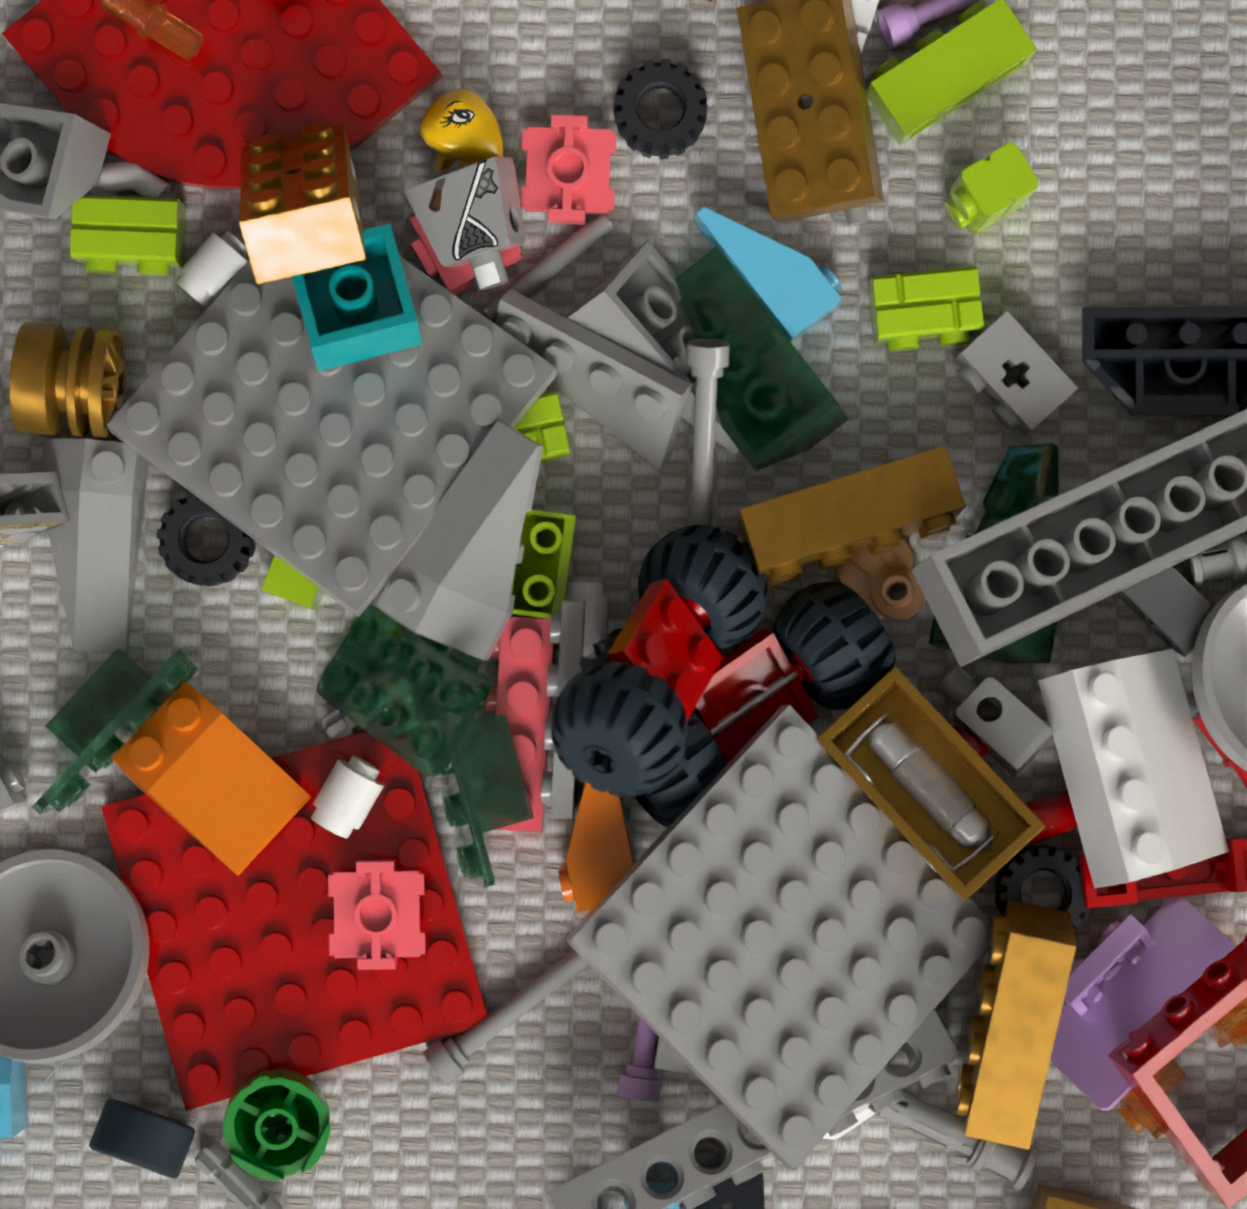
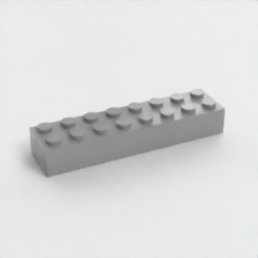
(1089, 541)

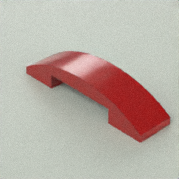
(1211, 875)

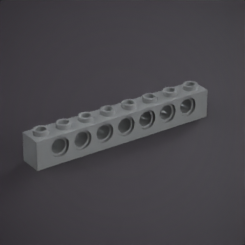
(928, 1055)

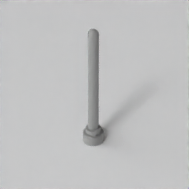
(707, 362)
(452, 1055)

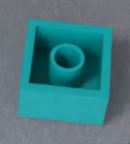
(359, 305)

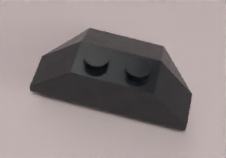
(1169, 358)

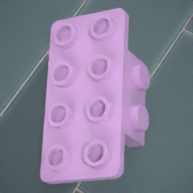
(1125, 987)

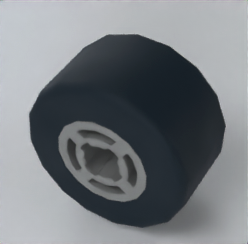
(142, 1138)

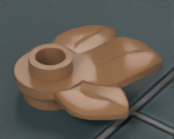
(876, 574)

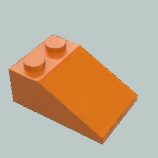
(210, 778)
(597, 850)

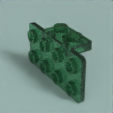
(404, 689)
(103, 712)
(483, 792)

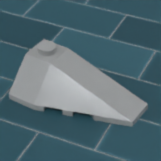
(47, 159)
(644, 314)
(101, 543)
(463, 564)

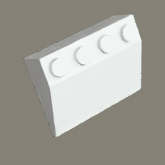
(1133, 767)

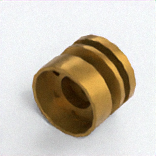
(58, 379)

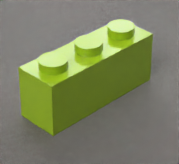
(949, 69)

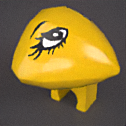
(461, 129)

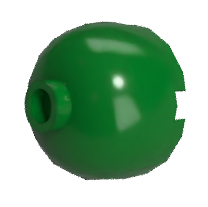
(277, 1124)

